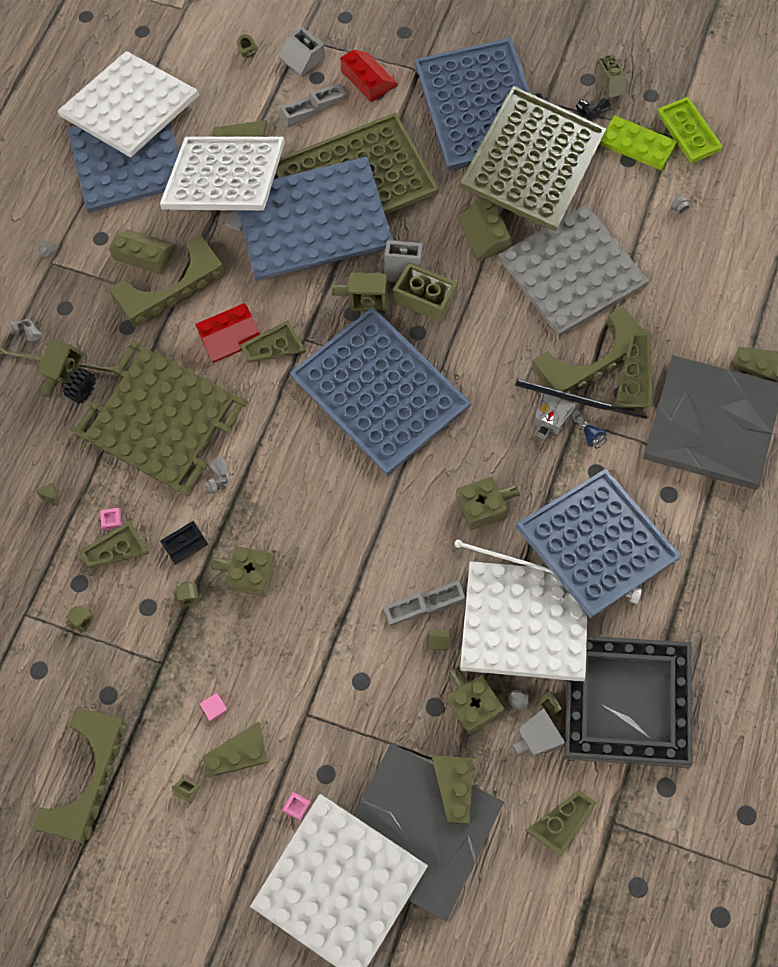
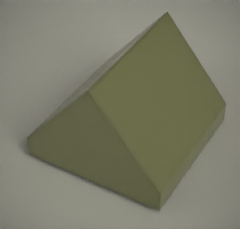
(49, 494)
(438, 640)
(550, 705)
(185, 790)

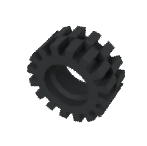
(79, 385)

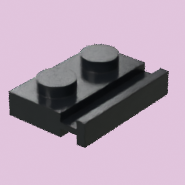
(184, 542)

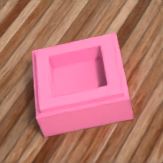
(110, 518)
(213, 707)
(296, 806)

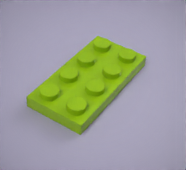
(689, 130)
(638, 142)

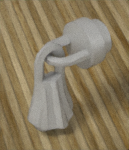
(32, 332)
(219, 466)

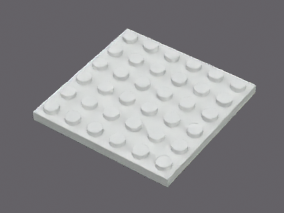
(128, 103)
(223, 173)
(522, 624)
(339, 886)

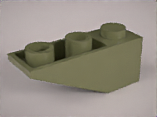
(613, 76)

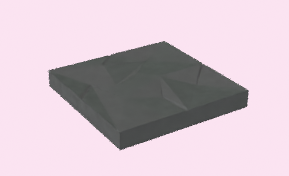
(714, 422)
(631, 704)
(409, 810)

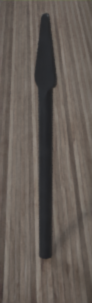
(574, 398)

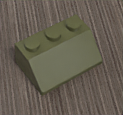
(485, 229)
(141, 251)
(424, 292)

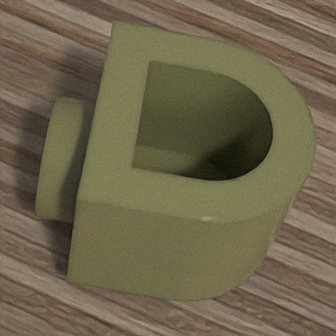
(246, 45)
(186, 594)
(79, 618)

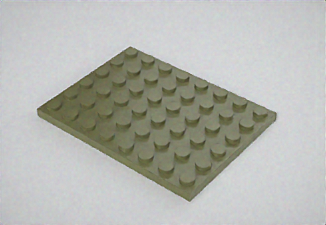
(392, 157)
(533, 158)

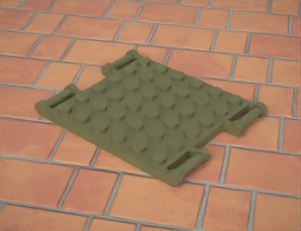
(160, 418)

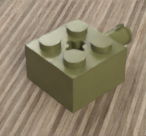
(364, 291)
(57, 364)
(483, 492)
(242, 562)
(473, 691)

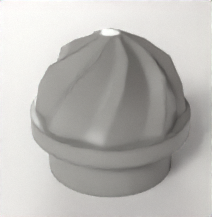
(680, 204)
(46, 249)
(518, 699)

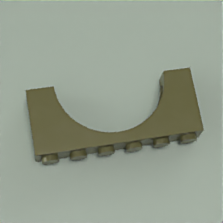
(142, 305)
(573, 377)
(76, 818)

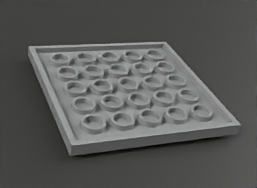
(573, 270)

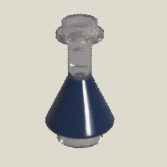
(594, 436)

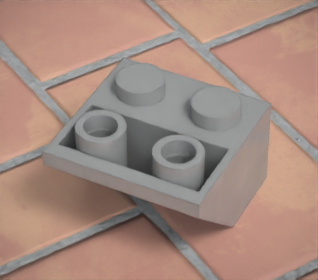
(302, 51)
(398, 256)

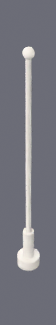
(634, 595)

